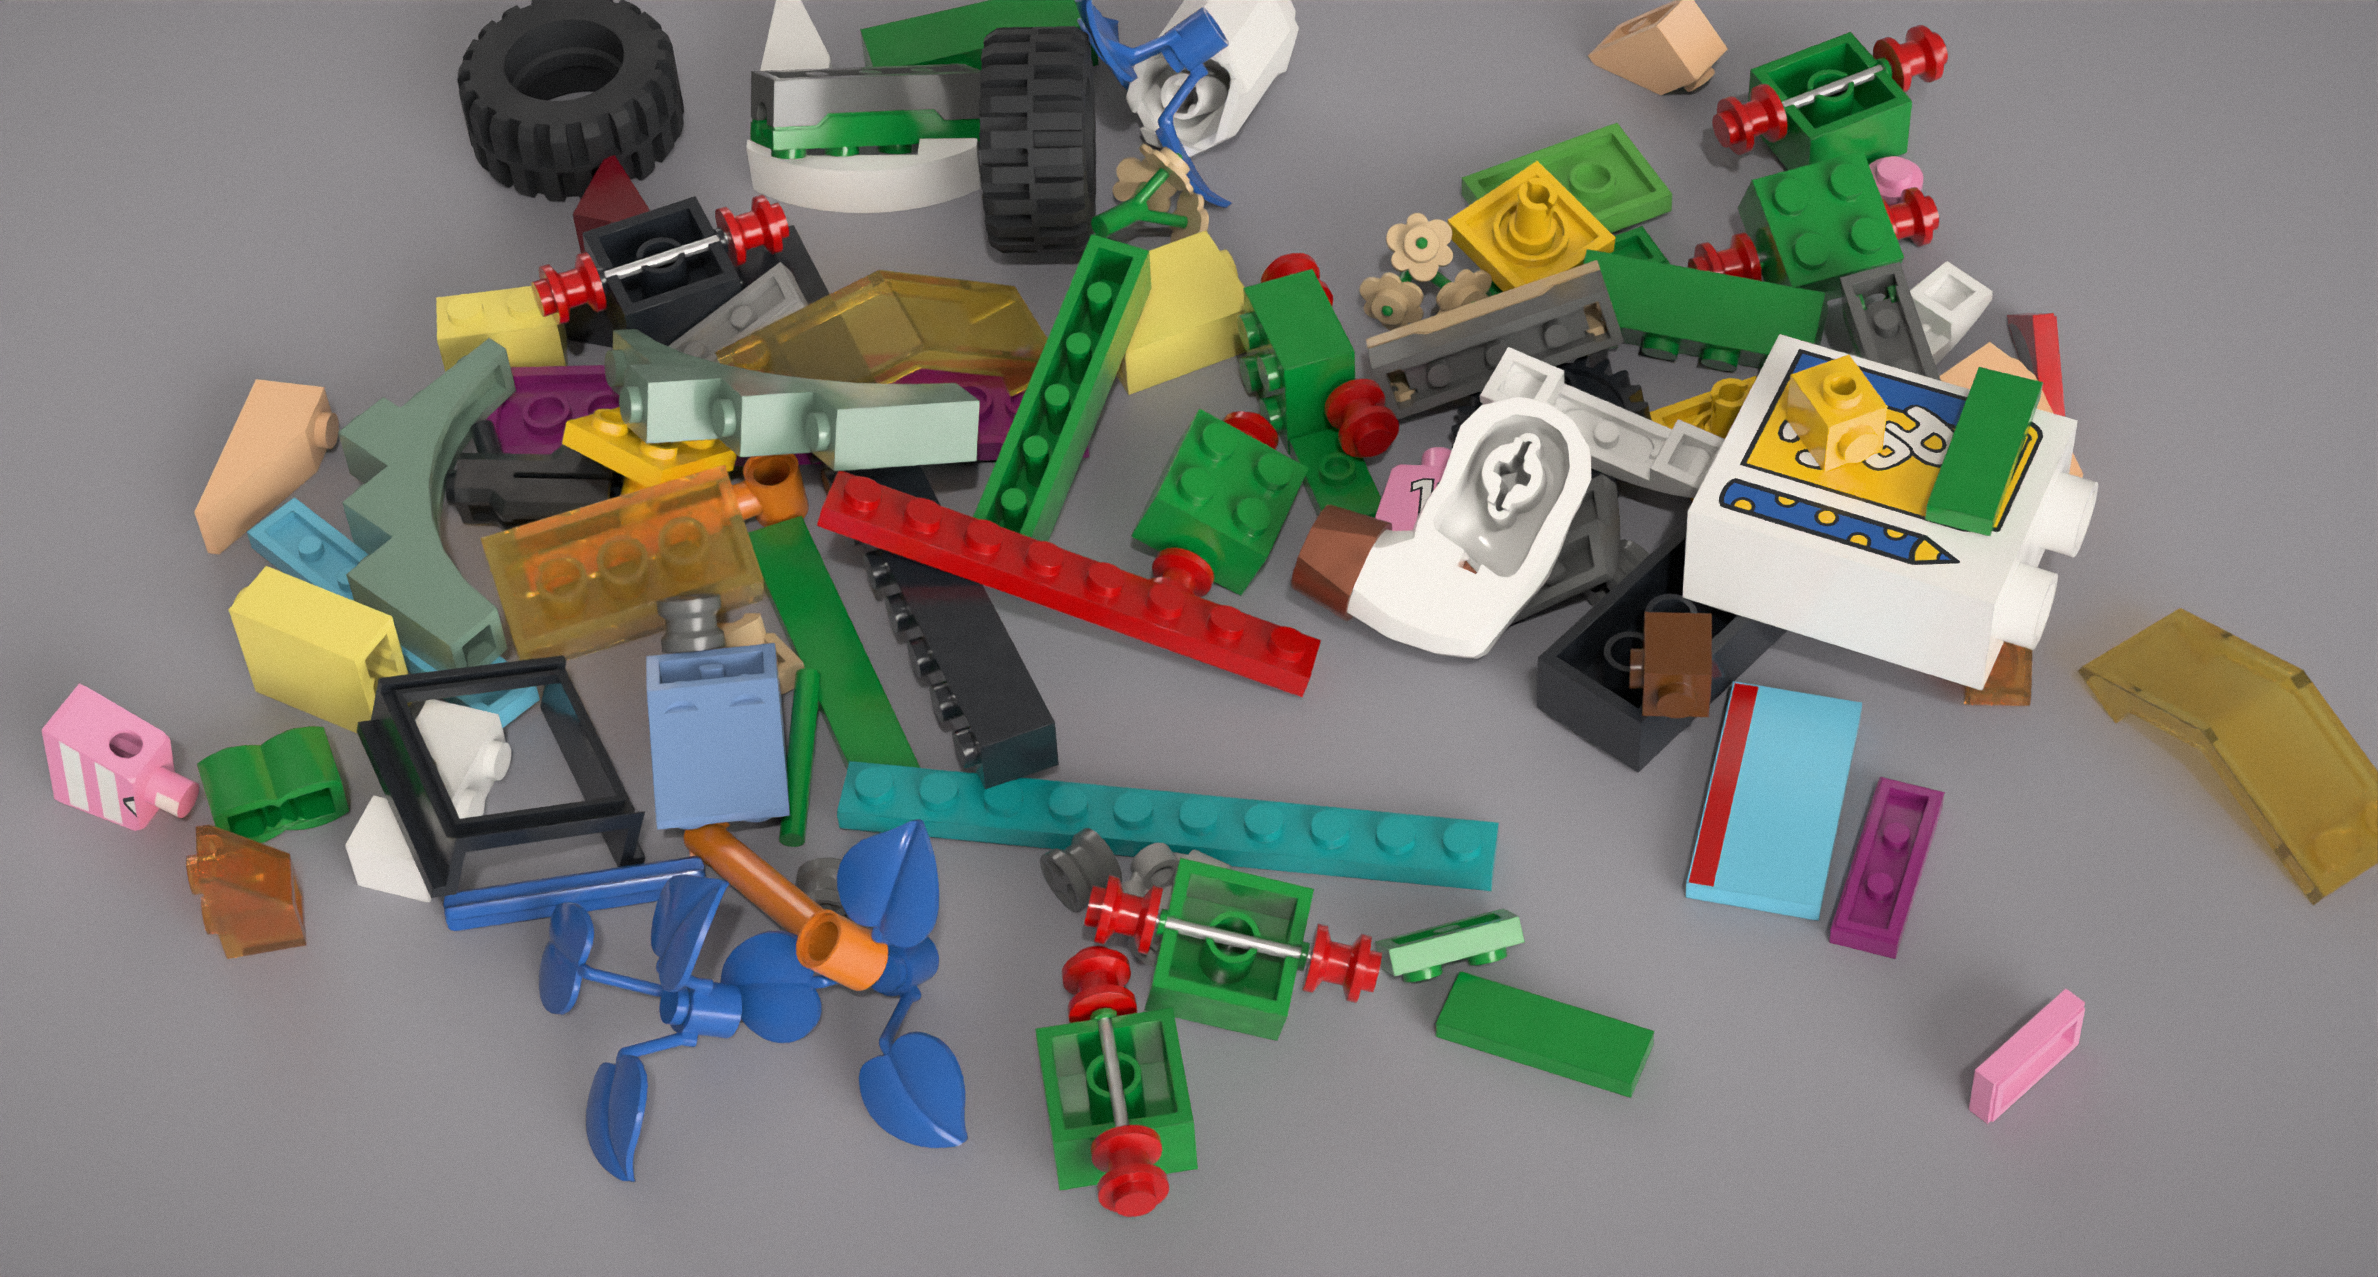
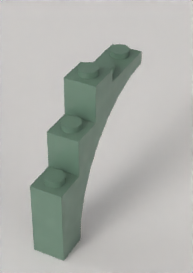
(763, 414)
(398, 511)

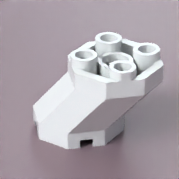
(1258, 51)

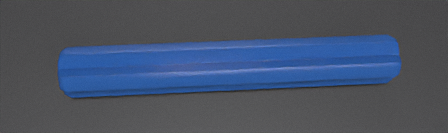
(541, 896)

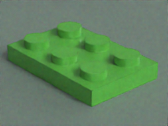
(1598, 170)

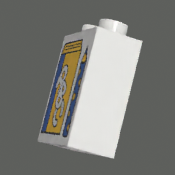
(1851, 545)

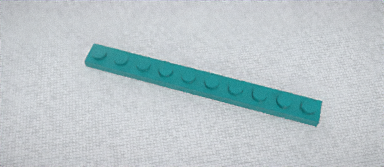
(1129, 819)

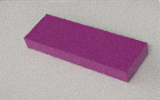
(1887, 868)

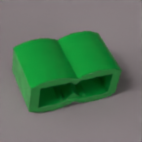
(274, 785)

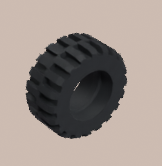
(561, 51)
(1038, 139)

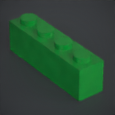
(959, 32)
(1706, 312)

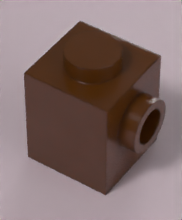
(1674, 665)

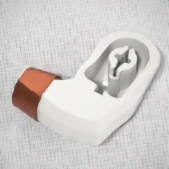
(1476, 544)

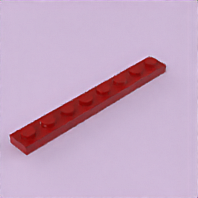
(1069, 583)

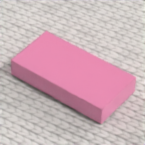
(2027, 1056)

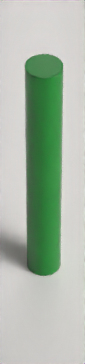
(800, 755)

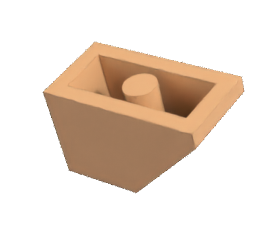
(1662, 48)

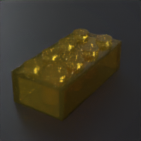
(600, 569)

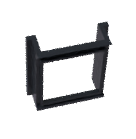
(422, 801)

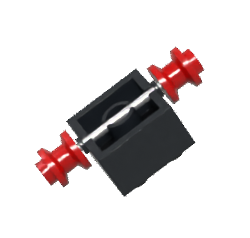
(661, 267)

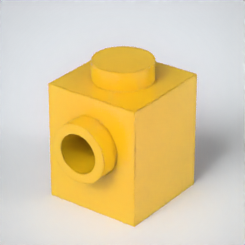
(1836, 413)

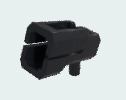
(524, 487)

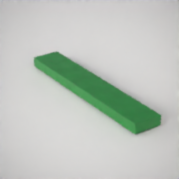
(827, 641)

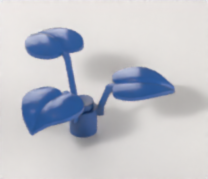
(1183, 46)
(893, 887)
(686, 1003)

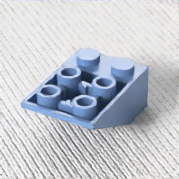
(717, 736)

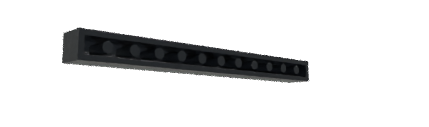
(949, 619)

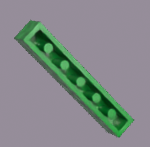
(1068, 389)

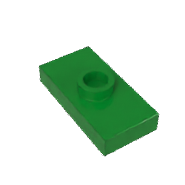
(1334, 475)

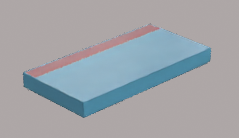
(1774, 801)

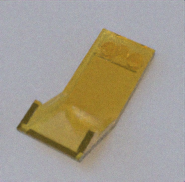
(896, 326)
(2261, 733)

